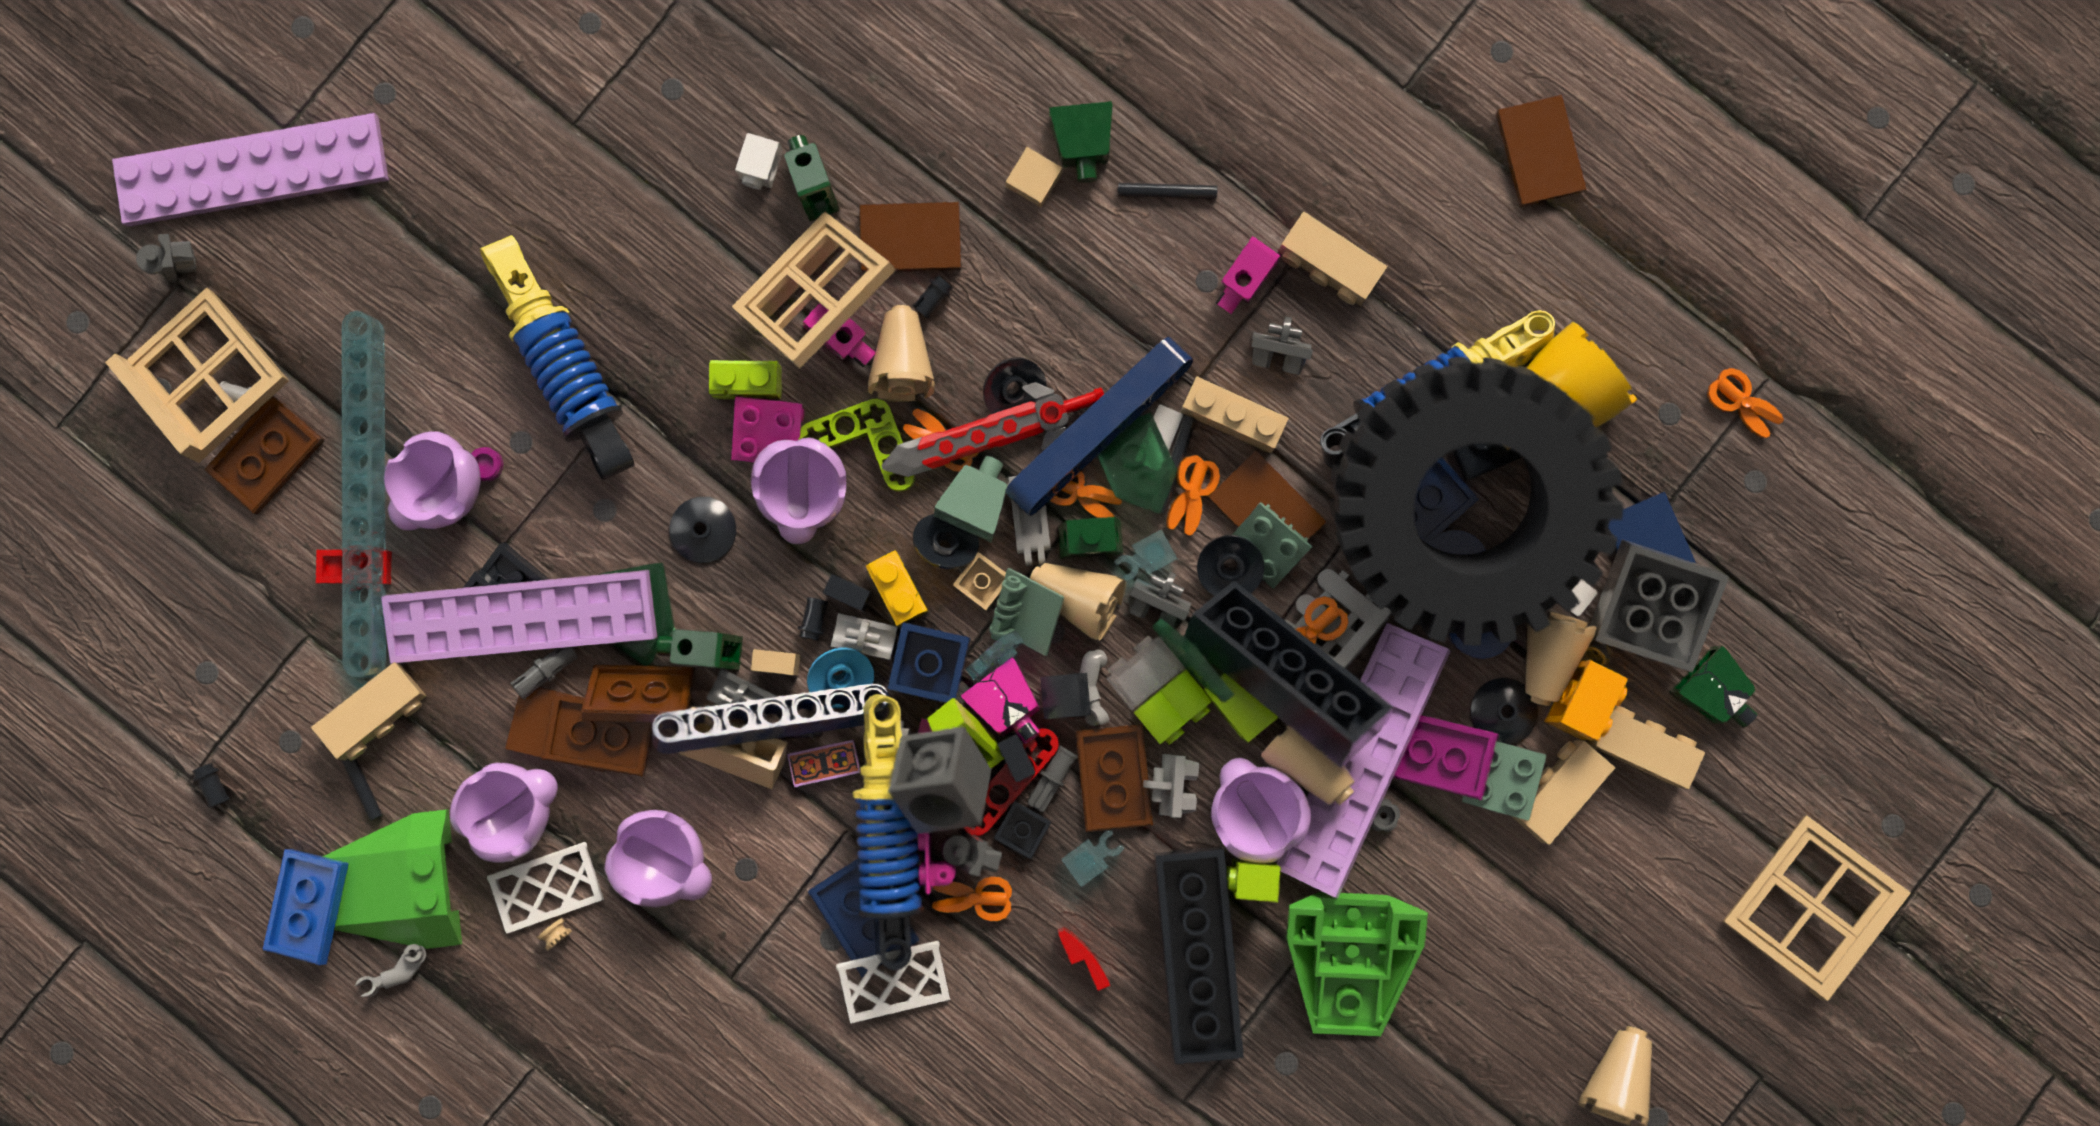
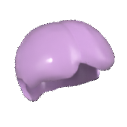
(431, 482)
(798, 486)
(503, 810)
(1259, 812)
(657, 860)

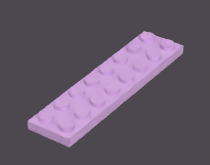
(250, 169)
(519, 616)
(1404, 675)

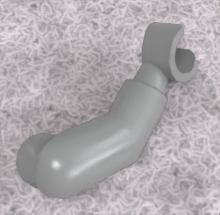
(1091, 664)
(402, 972)

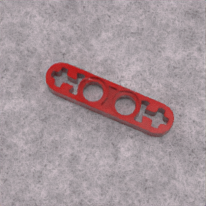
(1005, 778)

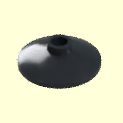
(1016, 370)
(934, 534)
(718, 536)
(1216, 575)
(1487, 708)

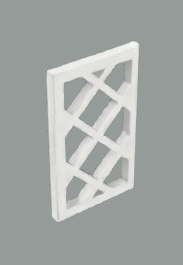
(522, 870)
(881, 1007)

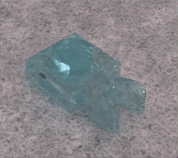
(1150, 554)
(998, 653)
(1088, 860)

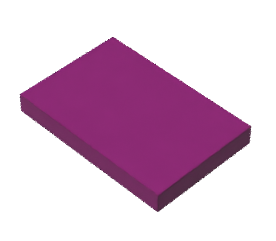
(1448, 757)

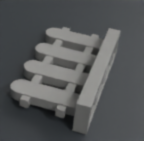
(1356, 603)

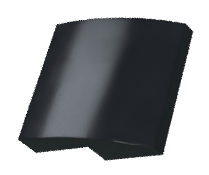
(503, 568)

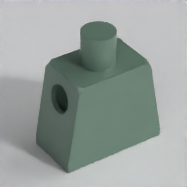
(974, 499)

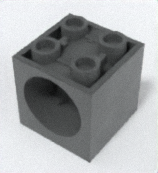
(940, 780)

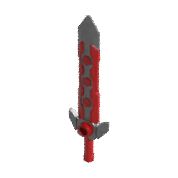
(995, 430)

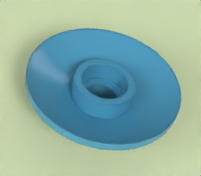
(855, 666)

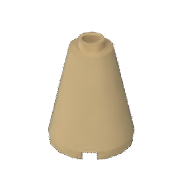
(901, 358)
(1087, 594)
(1554, 656)
(1309, 767)
(1622, 1079)

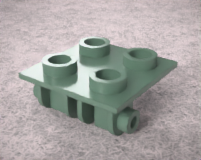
(1276, 541)
(1028, 610)
(1512, 781)

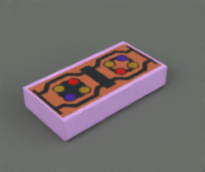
(824, 763)

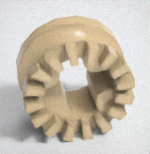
(553, 933)

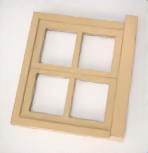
(793, 271)
(165, 408)
(1856, 938)

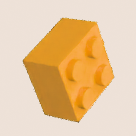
(1588, 702)

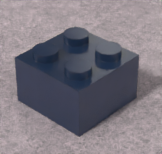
(929, 663)

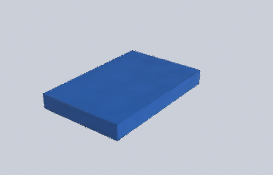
(305, 906)

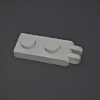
(1031, 532)

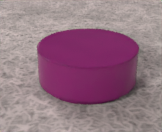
(489, 462)

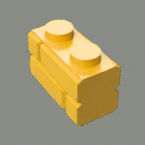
(896, 588)

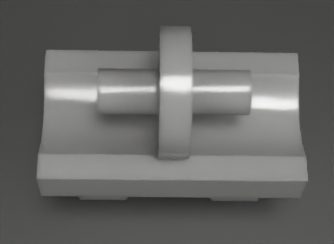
(865, 636)
(1169, 785)

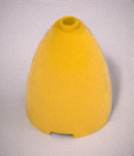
(1584, 374)

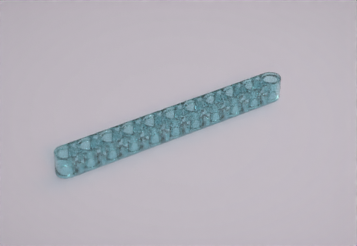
(373, 507)

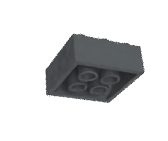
(1657, 605)

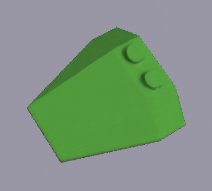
(400, 883)
(1353, 958)

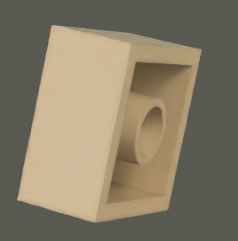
(1034, 177)
(981, 581)
(775, 662)

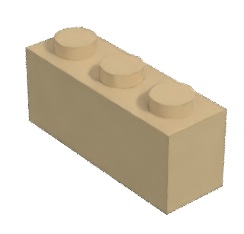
(1331, 259)
(1234, 415)
(369, 712)
(1650, 749)
(752, 761)
(1565, 789)

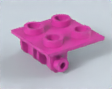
(762, 423)
(933, 872)

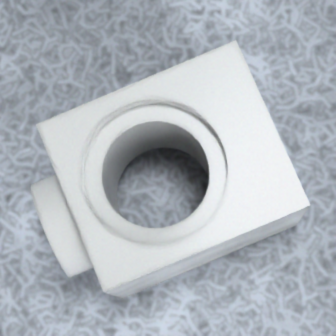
(758, 161)

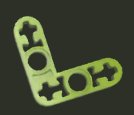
(874, 430)

